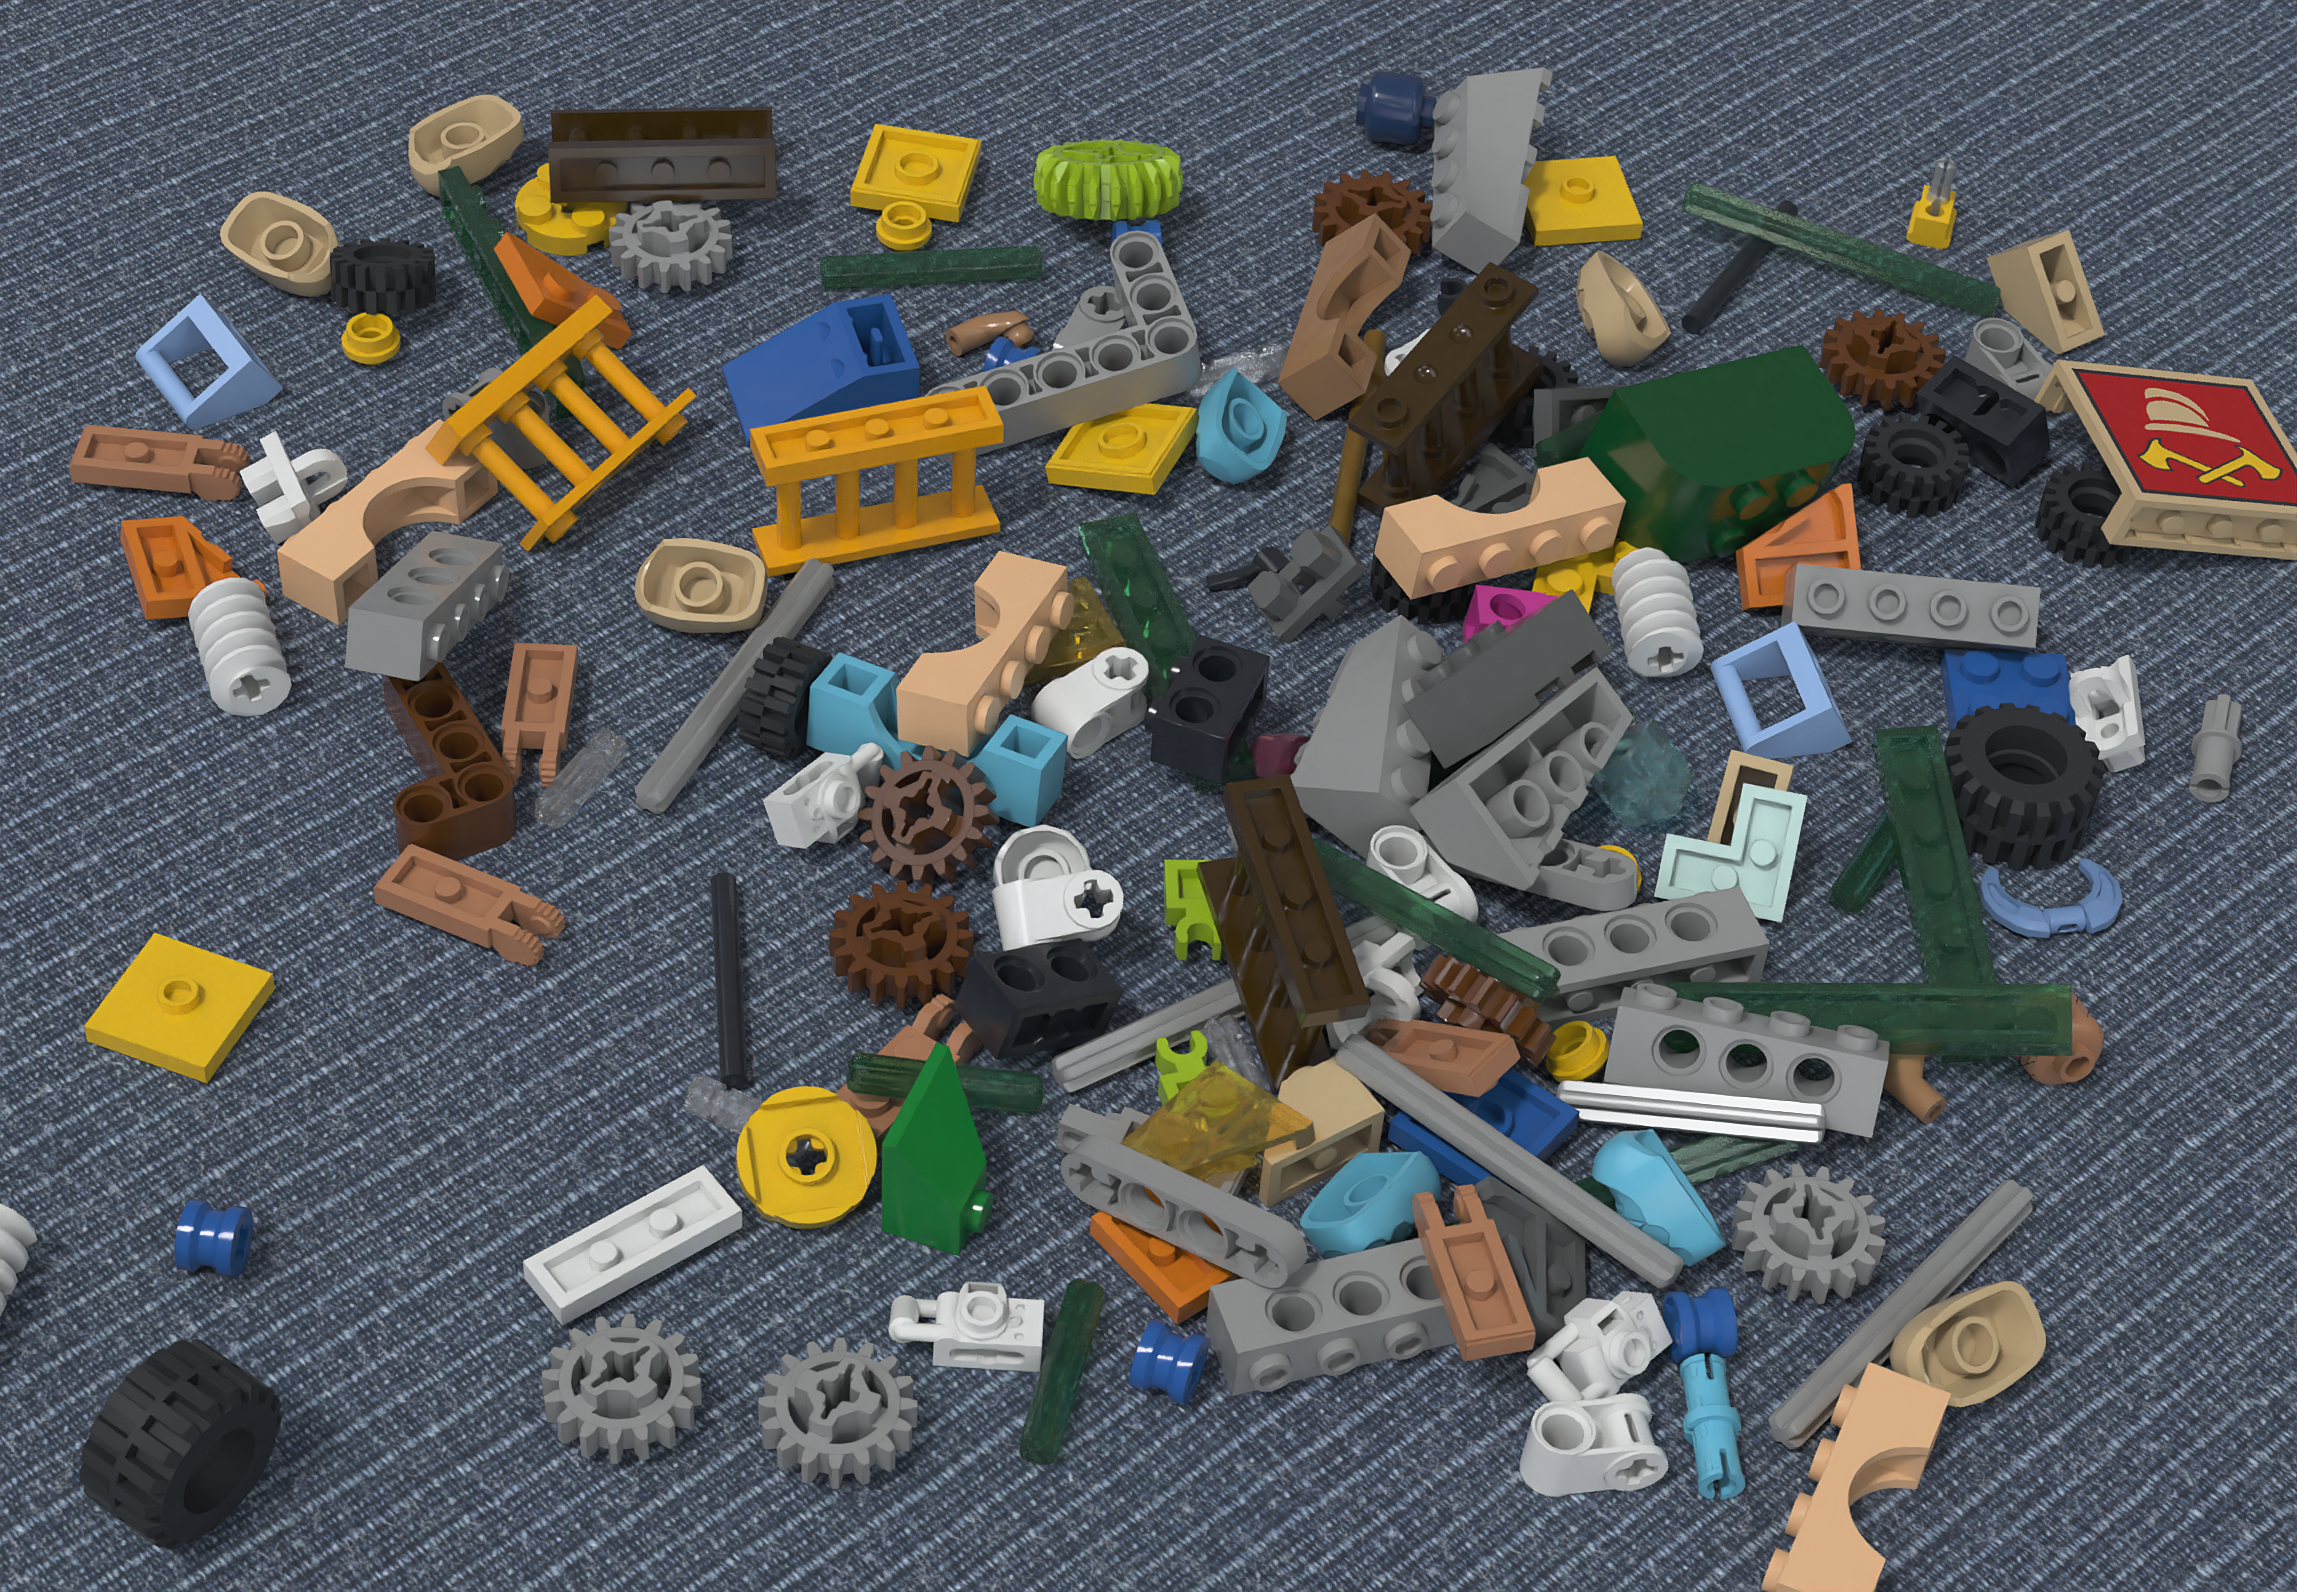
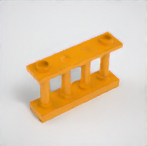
(545, 368)
(867, 439)

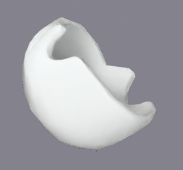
(1040, 853)

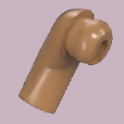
(987, 328)
(1906, 1085)

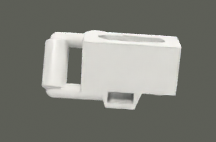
(824, 797)
(974, 1327)
(1599, 1348)

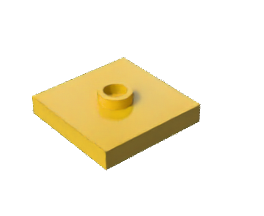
(916, 168)
(1580, 202)
(1124, 449)
(180, 1007)

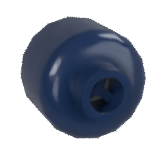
(1394, 108)

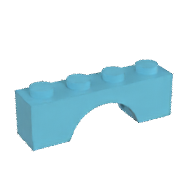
(858, 706)

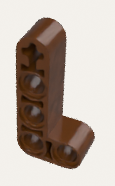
(468, 788)

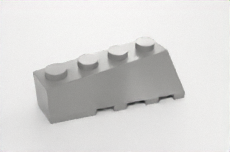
(1482, 164)
(1365, 749)
(1517, 793)

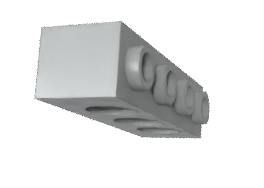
(425, 605)
(1911, 609)
(1655, 943)
(1643, 1058)
(1338, 1315)

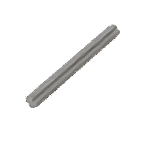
(722, 700)
(1138, 1039)
(1510, 1162)
(1926, 1286)

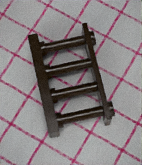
(662, 154)
(1448, 392)
(1281, 929)

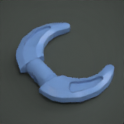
(2092, 913)

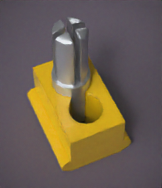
(1934, 214)

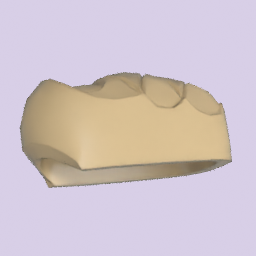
(468, 134)
(282, 242)
(1618, 311)
(702, 587)
(1972, 1342)

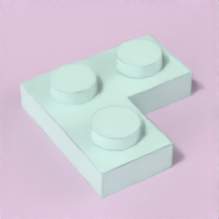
(1756, 860)

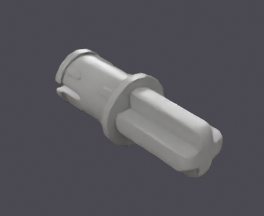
(2216, 749)

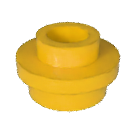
(904, 226)
(370, 339)
(1577, 1052)

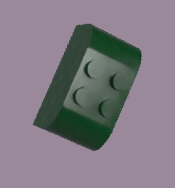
(1720, 451)

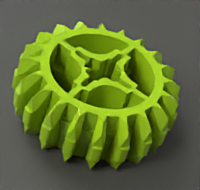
(1108, 179)

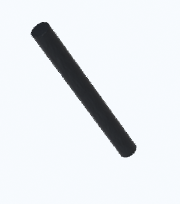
(1730, 278)
(728, 981)

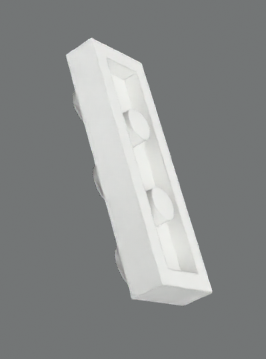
(632, 1244)

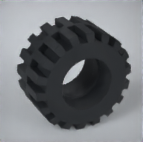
(2022, 784)
(180, 1443)

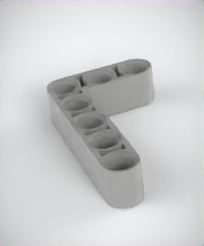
(1105, 373)

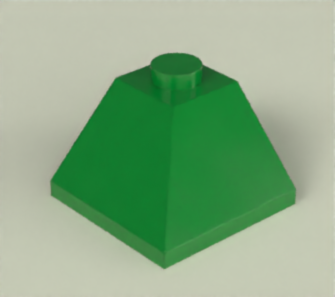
(935, 1163)

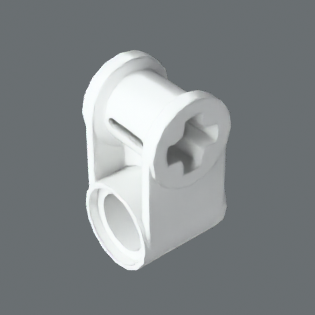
(1095, 700)
(1410, 861)
(1047, 911)
(1591, 1446)

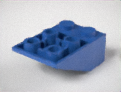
(825, 365)

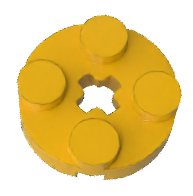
(562, 232)
(781, 1190)

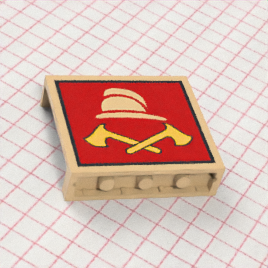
(2190, 454)

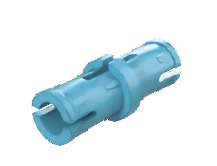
(1712, 1426)

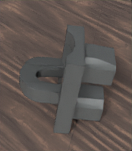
(1319, 564)

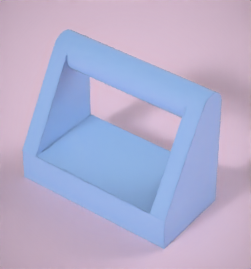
(191, 331)
(1775, 655)

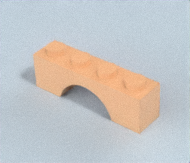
(1442, 547)
(335, 554)
(959, 693)
(1881, 1445)

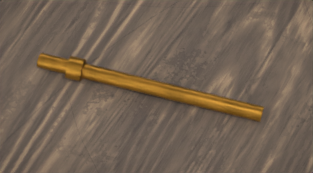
(1355, 446)

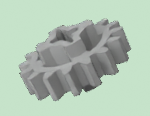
(670, 244)
(1802, 1230)
(621, 1388)
(837, 1412)

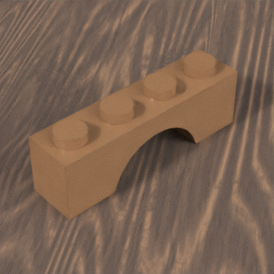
(1326, 357)

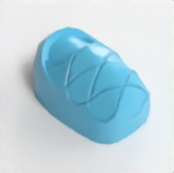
(1238, 429)
(1657, 1195)
(1369, 1202)

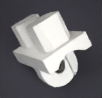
(280, 476)
(2110, 712)
(1396, 986)

